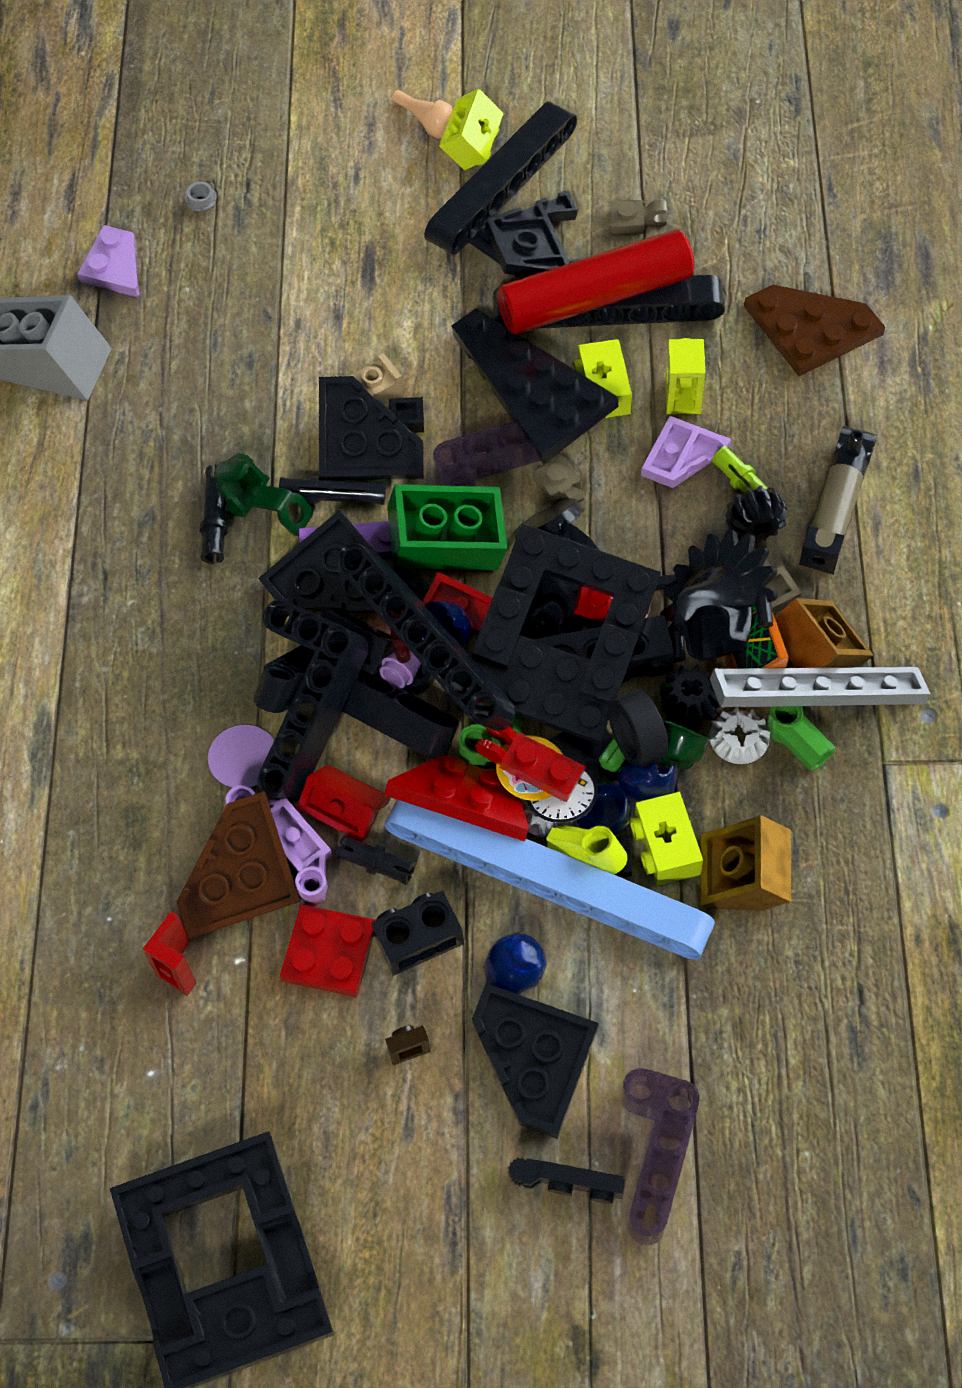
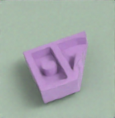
(112, 262)
(681, 452)

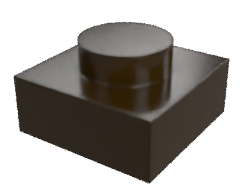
(407, 1043)

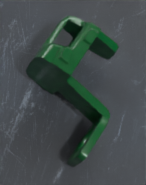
(249, 490)

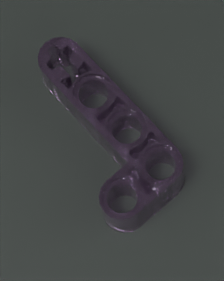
(470, 466)
(658, 1159)

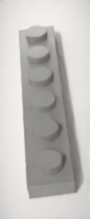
(819, 686)

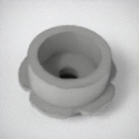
(200, 197)

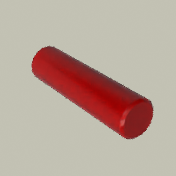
(595, 281)

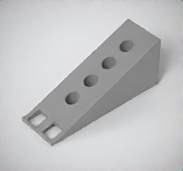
(50, 345)

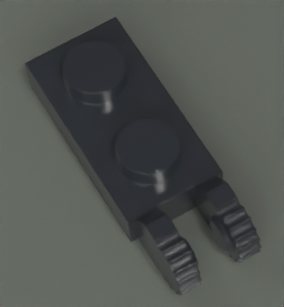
(564, 1179)

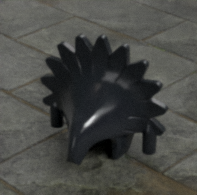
(717, 596)

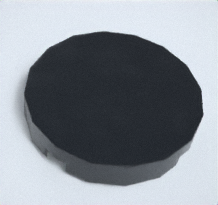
(553, 516)

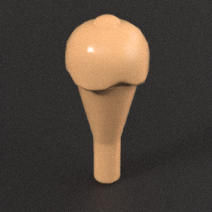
(431, 115)

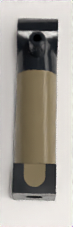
(837, 500)

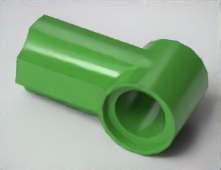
(799, 736)

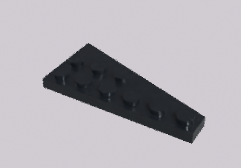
(535, 389)

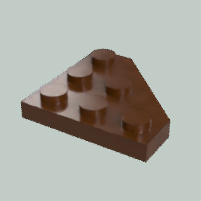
(812, 326)
(238, 871)

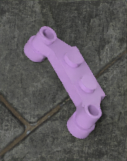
(301, 846)

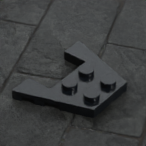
(526, 238)

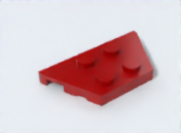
(463, 794)

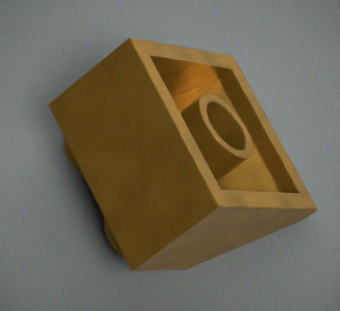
(820, 636)
(746, 866)

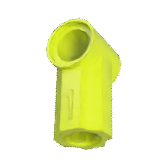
(592, 846)

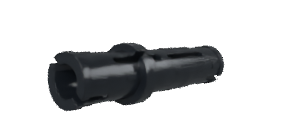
(373, 493)
(213, 526)

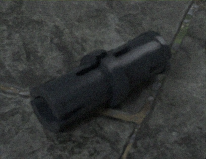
(375, 859)

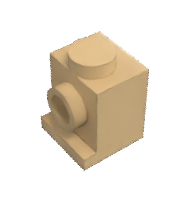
(381, 379)

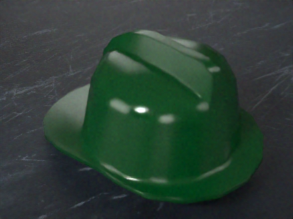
(684, 746)

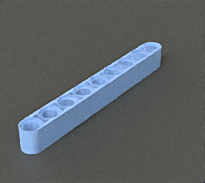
(558, 879)

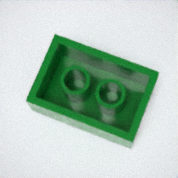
(446, 527)

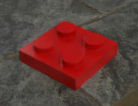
(328, 950)

